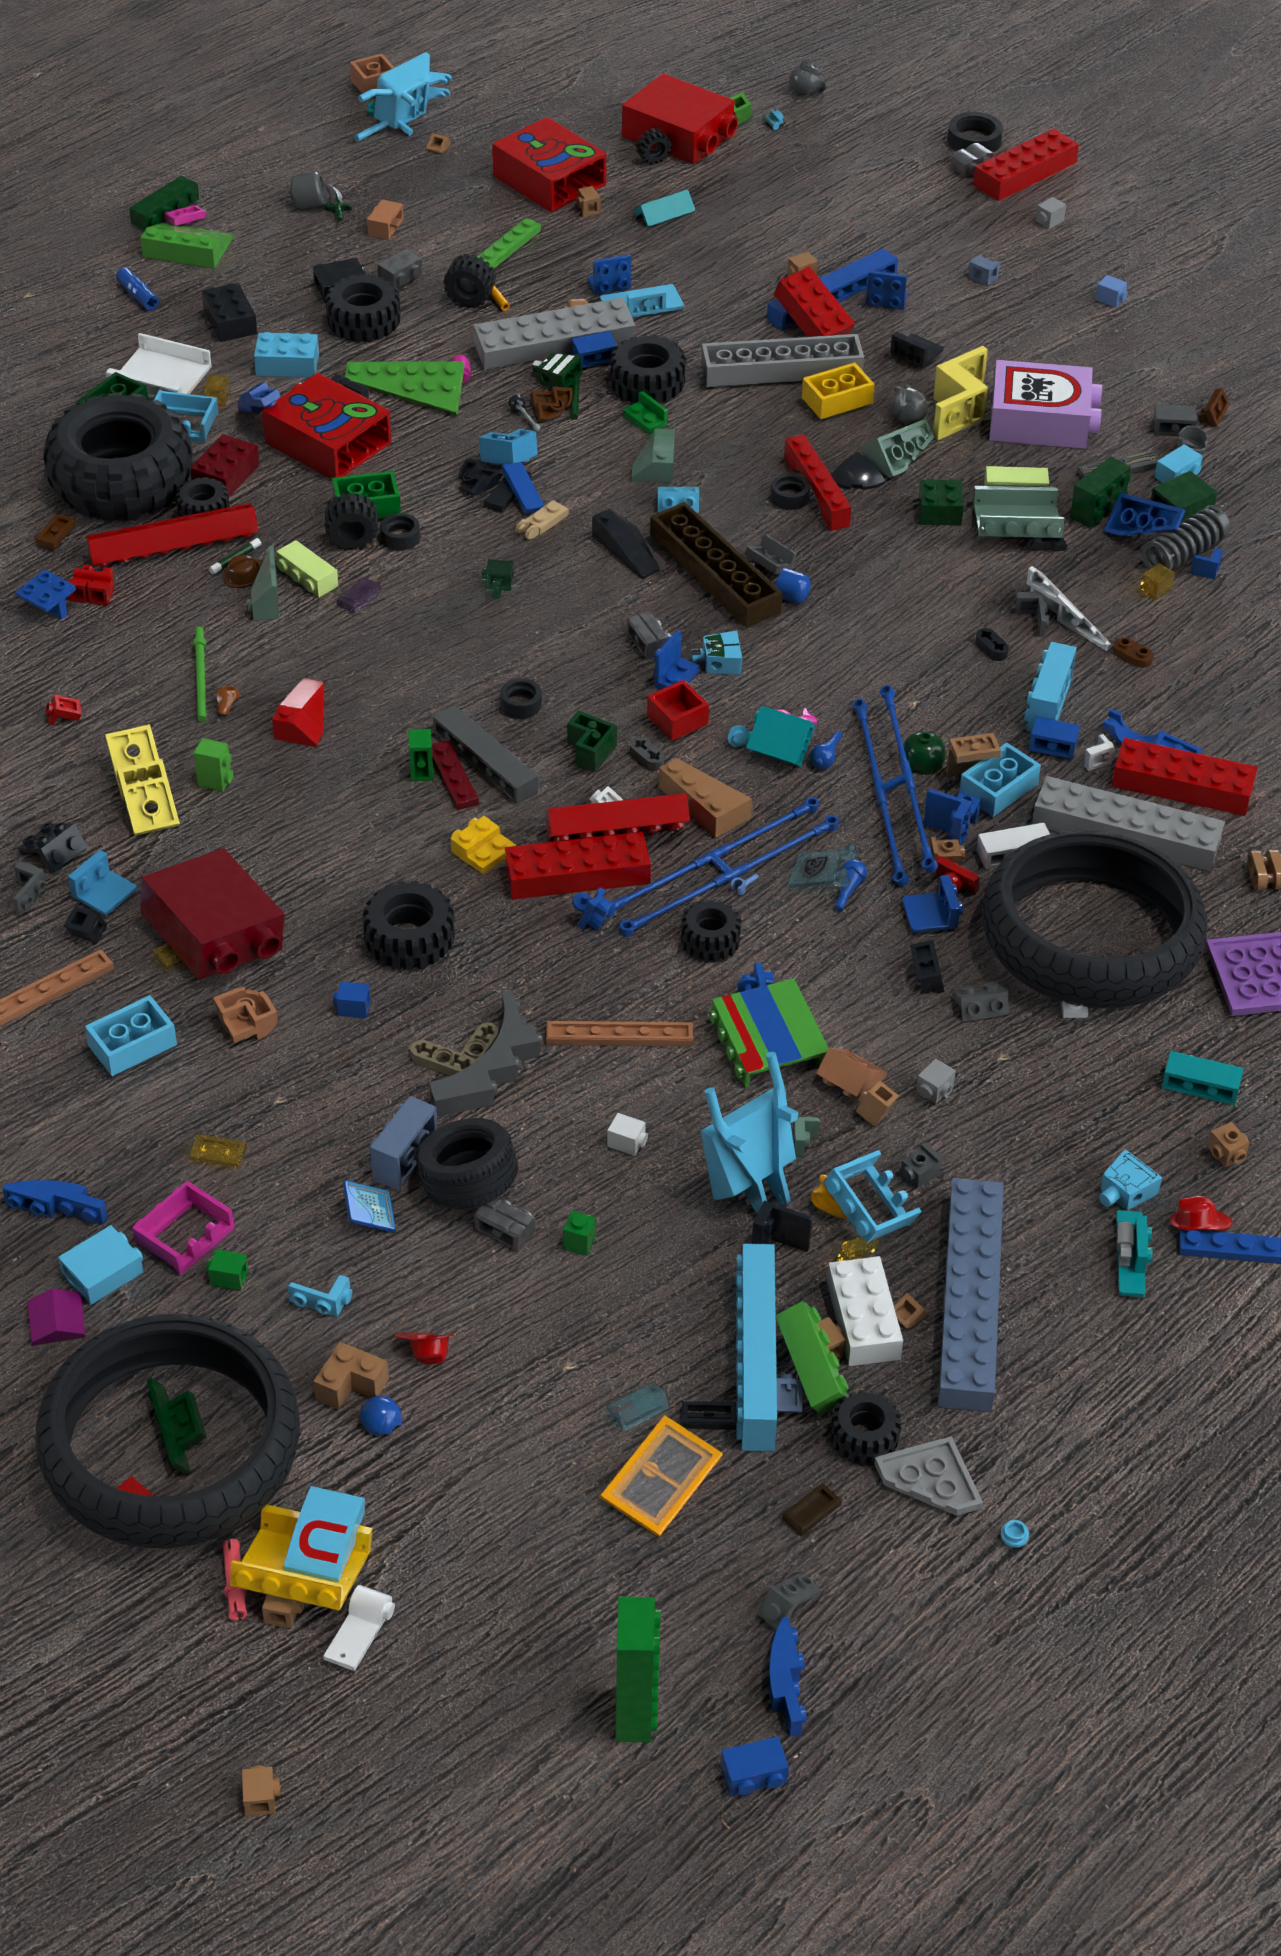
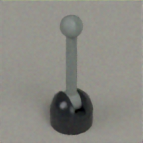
(519, 407)

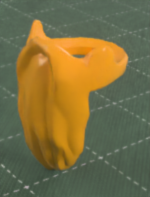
(825, 1201)

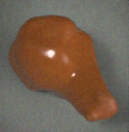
(226, 697)

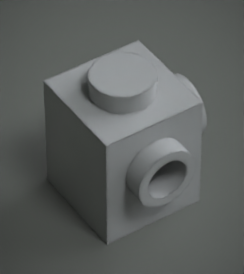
(936, 1081)

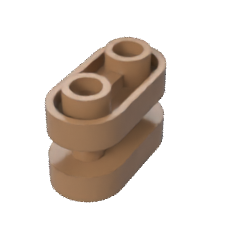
(1259, 874)

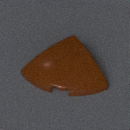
(550, 404)

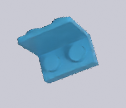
(98, 886)

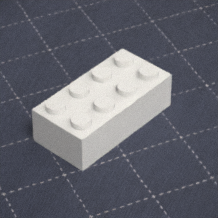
(864, 1311)

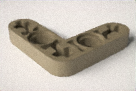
(463, 1059)

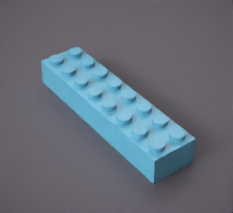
(756, 1348)

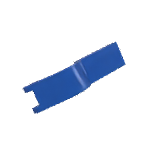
(1118, 730)

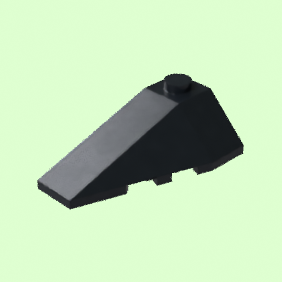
(624, 541)

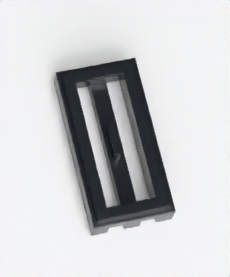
(709, 1418)

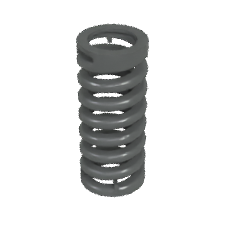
(1190, 539)

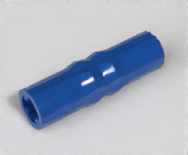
(137, 288)

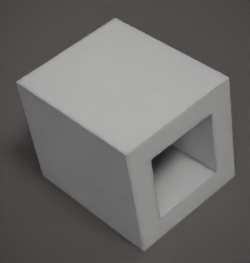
(1050, 212)

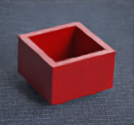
(677, 710)

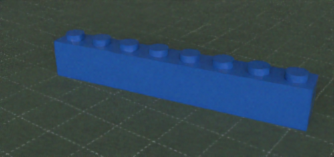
(841, 283)

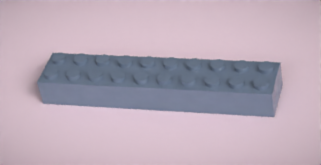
(971, 1295)

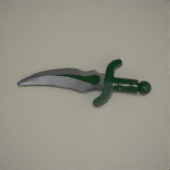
(338, 205)

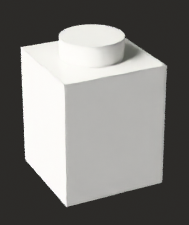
(626, 1134)

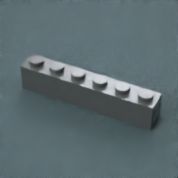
(486, 754)

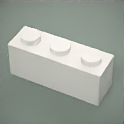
(997, 845)

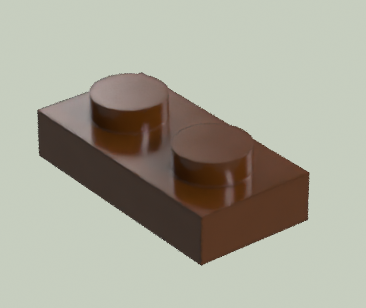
(55, 532)

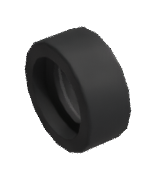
(790, 501)
(400, 541)
(521, 687)

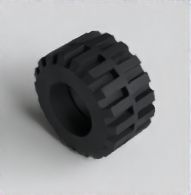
(475, 270)
(201, 496)
(351, 533)
(710, 930)
(870, 1410)

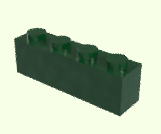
(171, 197)

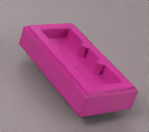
(184, 215)

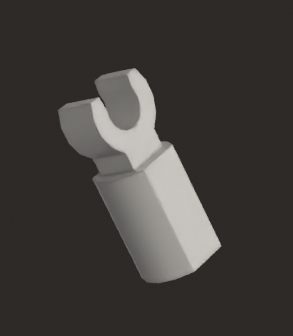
(1125, 1242)

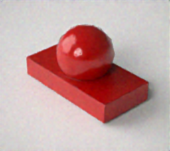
(959, 875)

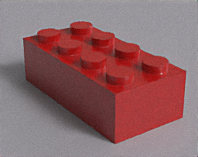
(812, 305)

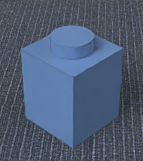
(1111, 291)

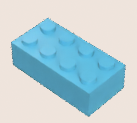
(1052, 683)

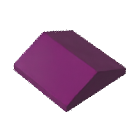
(56, 1316)

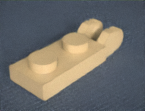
(542, 520)

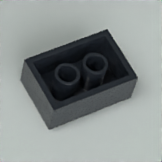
(229, 312)

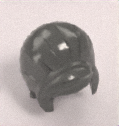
(806, 78)
(908, 405)

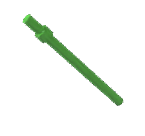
(199, 646)

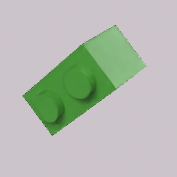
(213, 764)

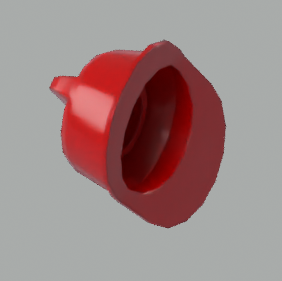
(1199, 1214)
(427, 1347)

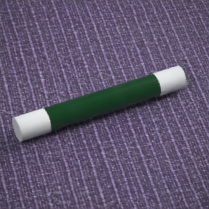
(242, 551)

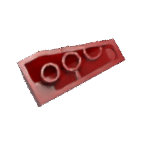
(301, 714)

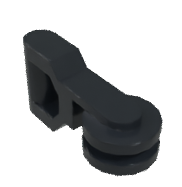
(1036, 543)

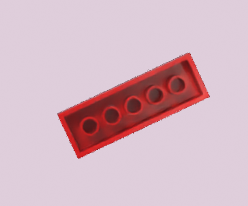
(1025, 164)
(1184, 776)
(618, 817)
(577, 865)

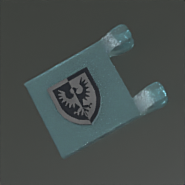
(822, 867)

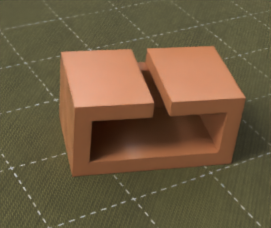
(385, 219)

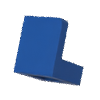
(1205, 566)

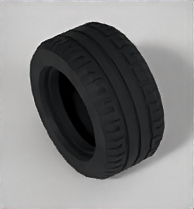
(473, 1183)

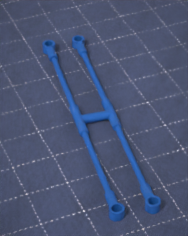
(811, 806)
(928, 862)

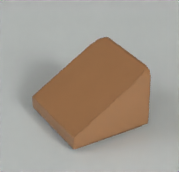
(438, 143)
(909, 1311)

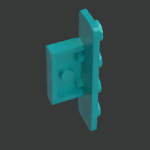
(1132, 1278)

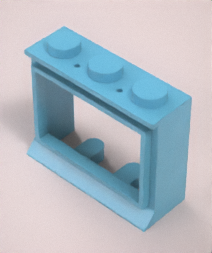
(192, 405)
(852, 1207)

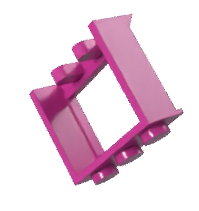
(168, 1211)

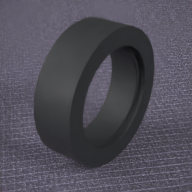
(974, 121)

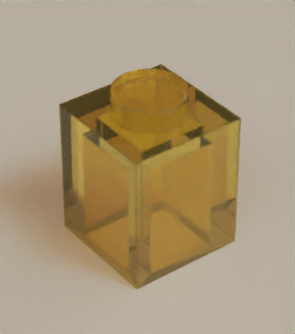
(218, 387)
(1157, 581)

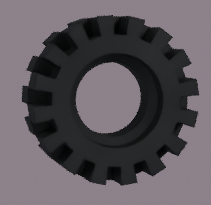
(648, 140)

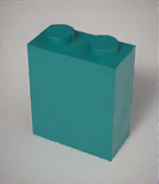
(780, 736)

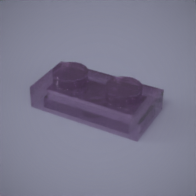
(359, 595)

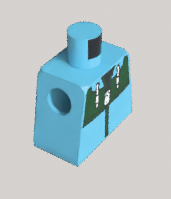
(720, 653)

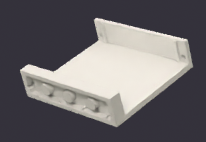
(166, 365)

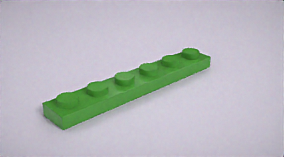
(510, 242)

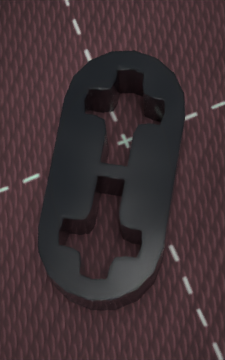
(992, 644)

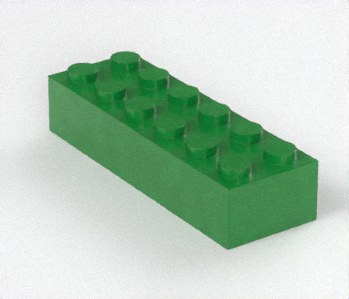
(637, 1669)

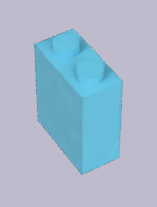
(101, 1264)

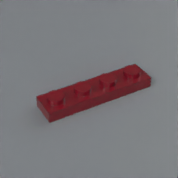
(453, 776)

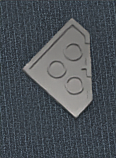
(932, 1475)

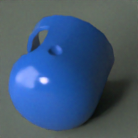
(793, 585)

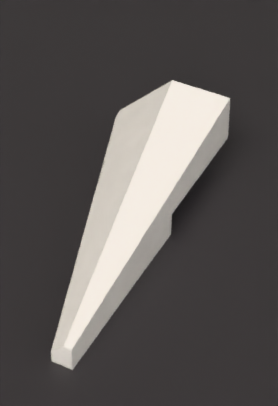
(1067, 612)

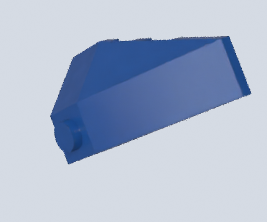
(1142, 516)

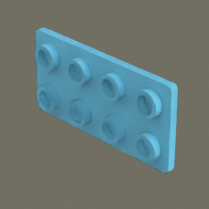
(649, 300)

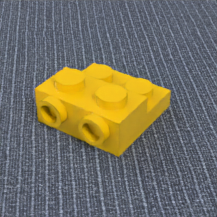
(480, 844)

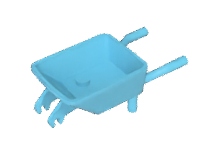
(403, 95)

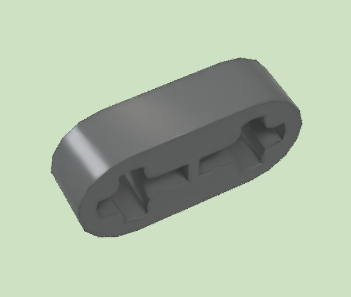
(644, 755)

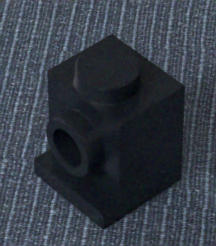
(85, 924)

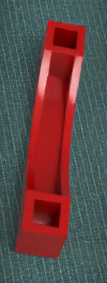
(832, 502)

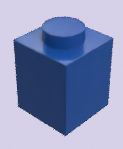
(352, 999)

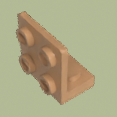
(969, 750)

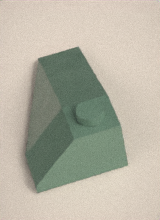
(898, 449)
(656, 458)

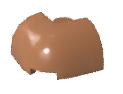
(245, 1013)

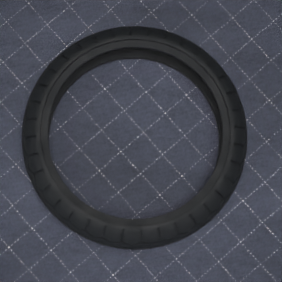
(1080, 977)
(186, 1517)

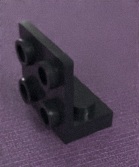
(914, 349)
(782, 1226)

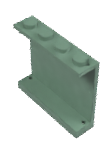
(1017, 511)

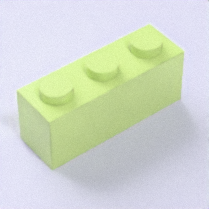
(1016, 476)
(307, 568)

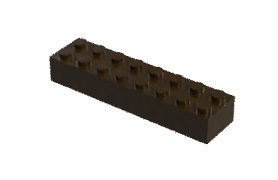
(716, 564)

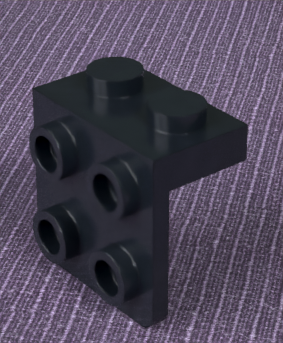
(55, 844)

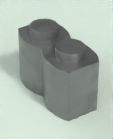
(966, 159)

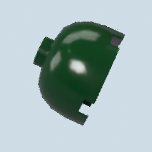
(925, 752)

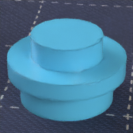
(737, 736)
(1014, 1533)

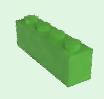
(812, 1356)

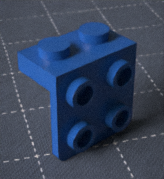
(934, 910)

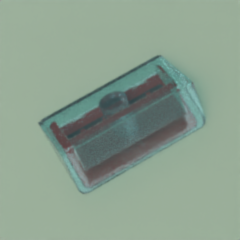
(639, 1406)

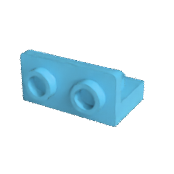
(673, 496)

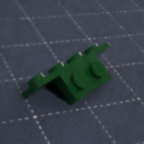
(179, 1423)

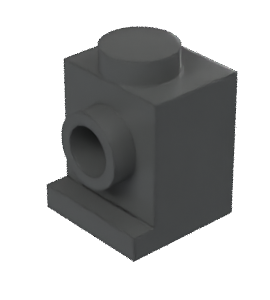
(921, 1166)

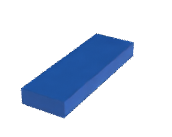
(522, 487)

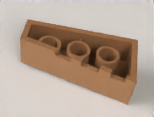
(709, 800)

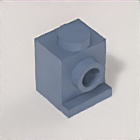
(983, 270)

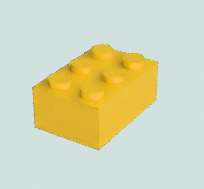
(838, 390)

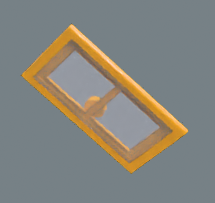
(661, 1476)

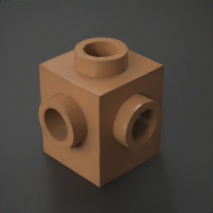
(1228, 1144)

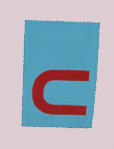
(325, 1534)

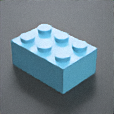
(286, 354)
(1001, 779)
(131, 1035)

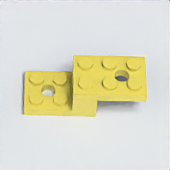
(142, 780)

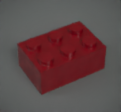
(228, 462)

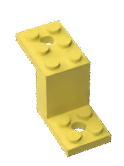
(960, 393)

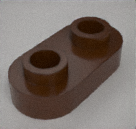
(1133, 652)

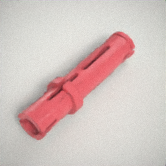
(235, 1595)

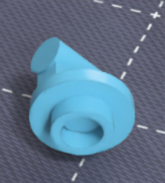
(774, 119)

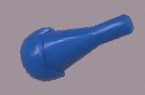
(823, 754)
(857, 873)

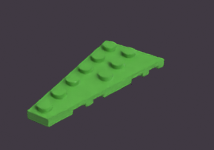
(415, 382)

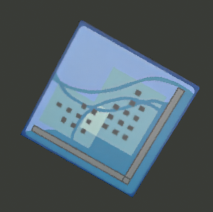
(369, 1206)

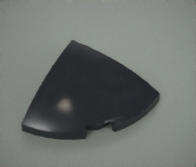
(857, 473)
(477, 477)

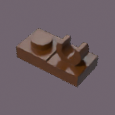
(1215, 408)

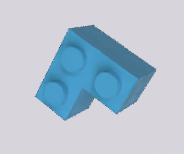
(508, 448)

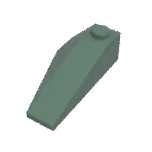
(264, 590)

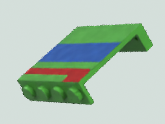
(765, 1022)

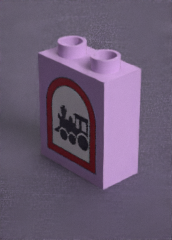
(1044, 404)

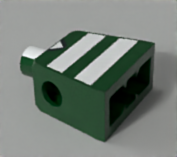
(558, 370)

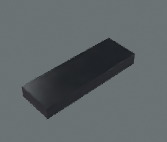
(501, 496)

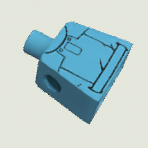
(1128, 1182)

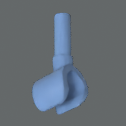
(741, 884)

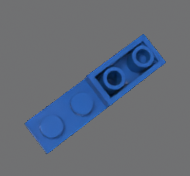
(257, 398)
(49, 1196)
(785, 1675)

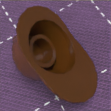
(241, 571)

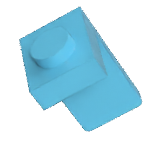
(322, 1302)

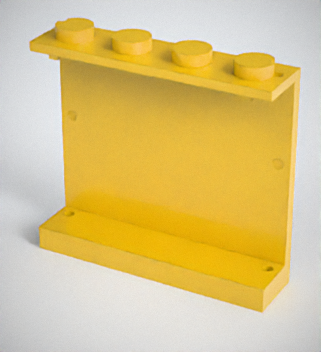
(264, 1564)

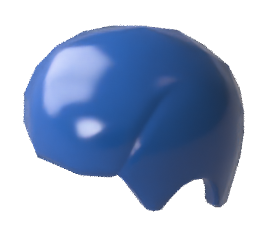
(380, 1415)

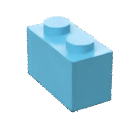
(1177, 463)

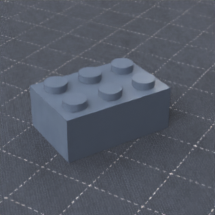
(397, 1146)

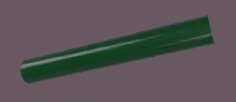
(575, 399)

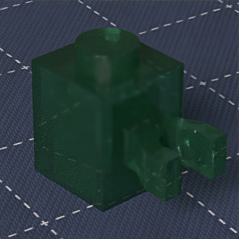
(498, 576)

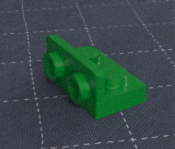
(647, 414)

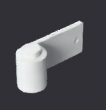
(366, 1615)

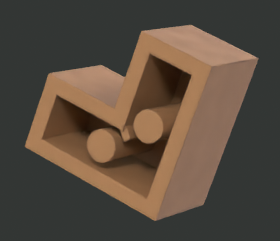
(348, 1371)

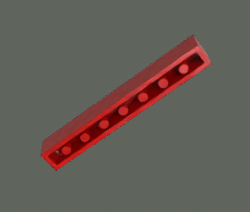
(172, 534)

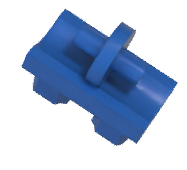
(594, 909)
(756, 979)

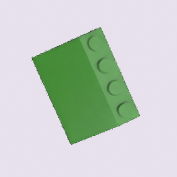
(184, 244)

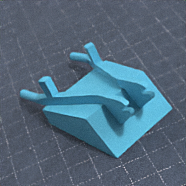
(751, 1144)

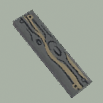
(1139, 462)

